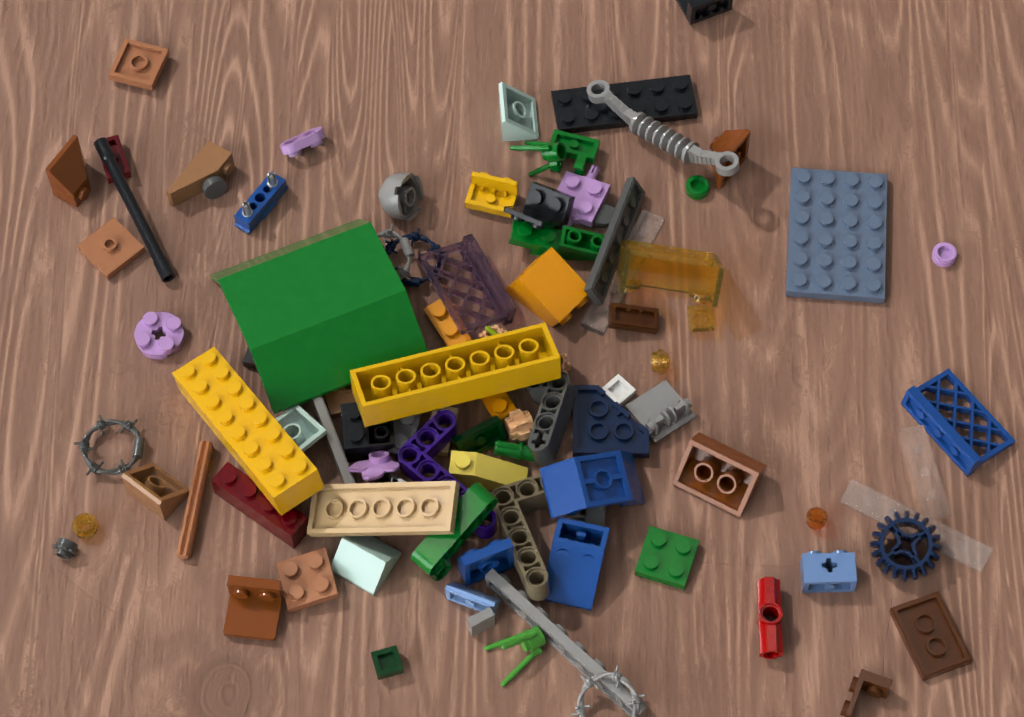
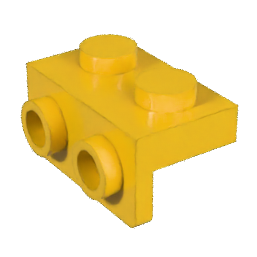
(491, 193)

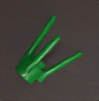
(550, 152)

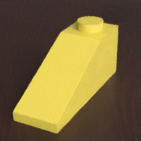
(487, 470)

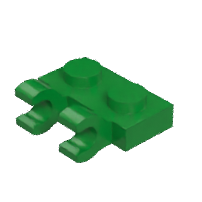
(578, 147)

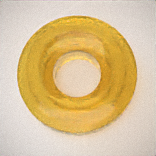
(660, 361)
(81, 520)

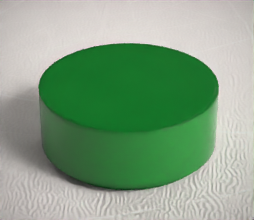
(697, 187)

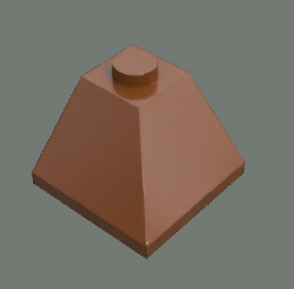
(733, 141)
(69, 174)

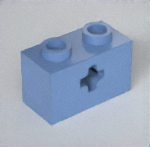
(841, 574)

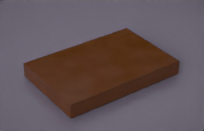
(930, 636)

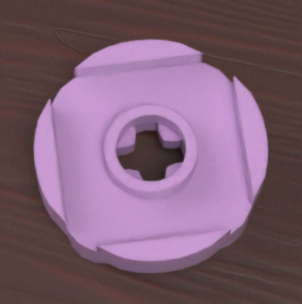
(159, 322)

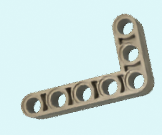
(512, 511)

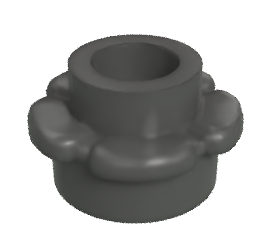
(65, 548)

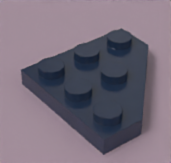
(605, 425)

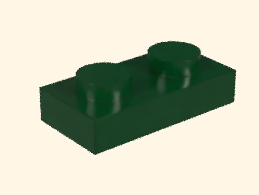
(480, 436)

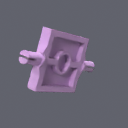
(588, 196)

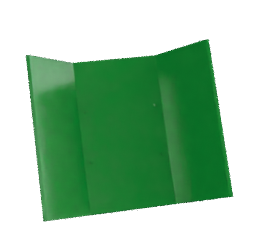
(320, 312)

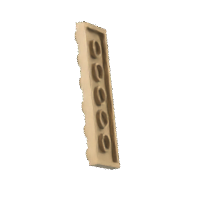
(384, 509)

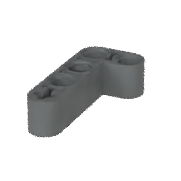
(555, 407)

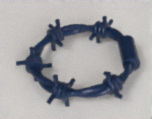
(391, 246)

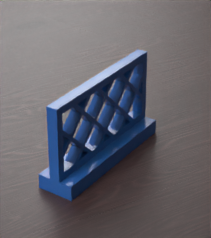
(944, 430)

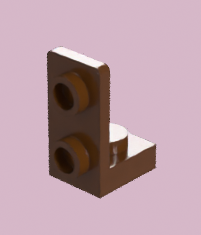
(872, 683)

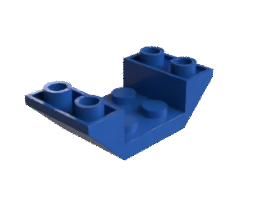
(591, 483)

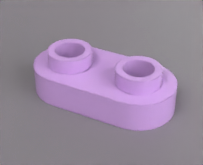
(309, 138)

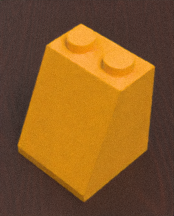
(549, 288)

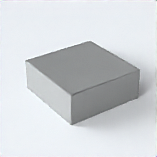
(480, 621)

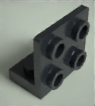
(703, 9)
(543, 207)

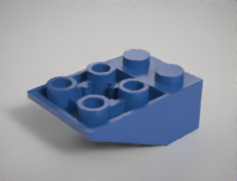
(576, 562)

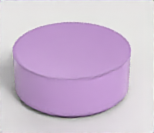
(944, 254)

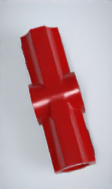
(769, 631)

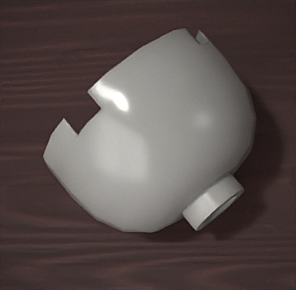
(401, 195)

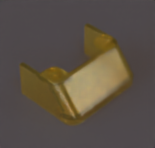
(669, 269)

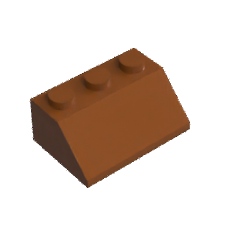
(719, 474)

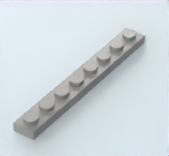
(559, 639)

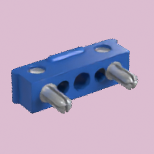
(260, 202)

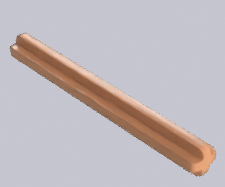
(195, 500)

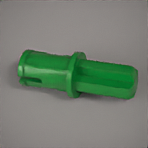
(513, 450)

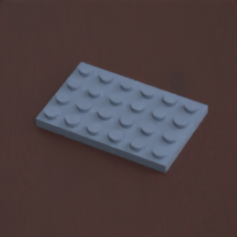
(837, 235)

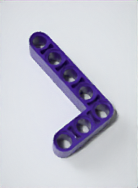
(425, 464)

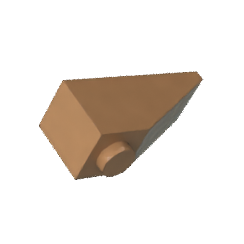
(209, 162)

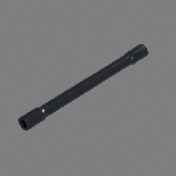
(159, 260)

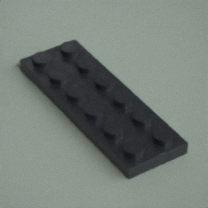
(659, 98)

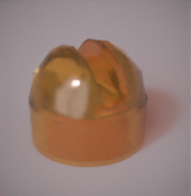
(816, 518)

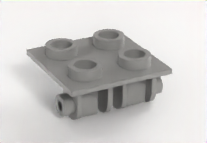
(661, 411)

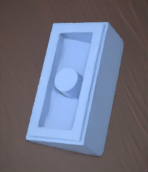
(470, 597)

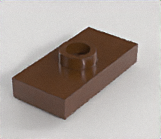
(633, 318)

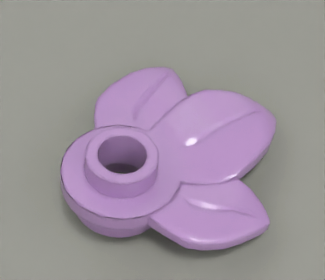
(375, 466)

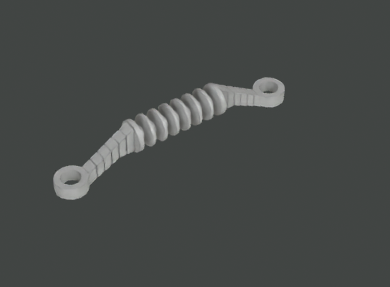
(661, 135)

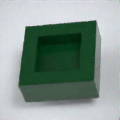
(387, 662)

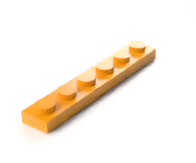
(440, 318)

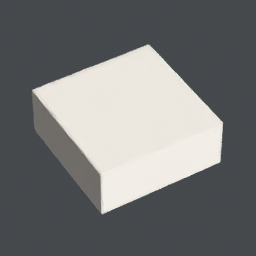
(619, 390)

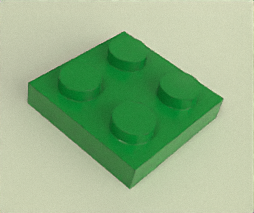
(666, 557)

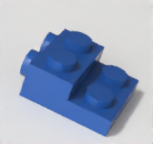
(477, 563)

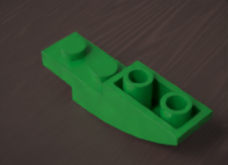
(568, 242)

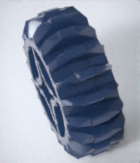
(896, 552)

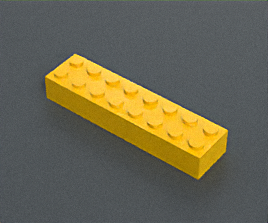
(455, 374)
(248, 431)

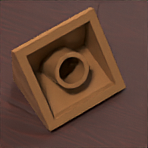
(155, 489)

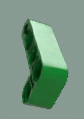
(436, 550)

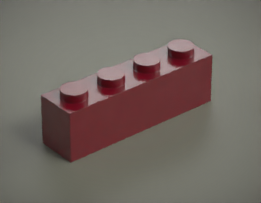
(245, 496)

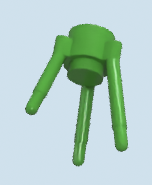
(529, 640)

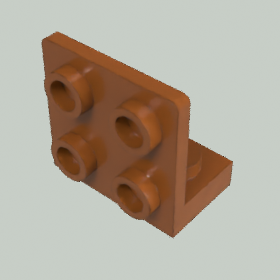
(253, 607)

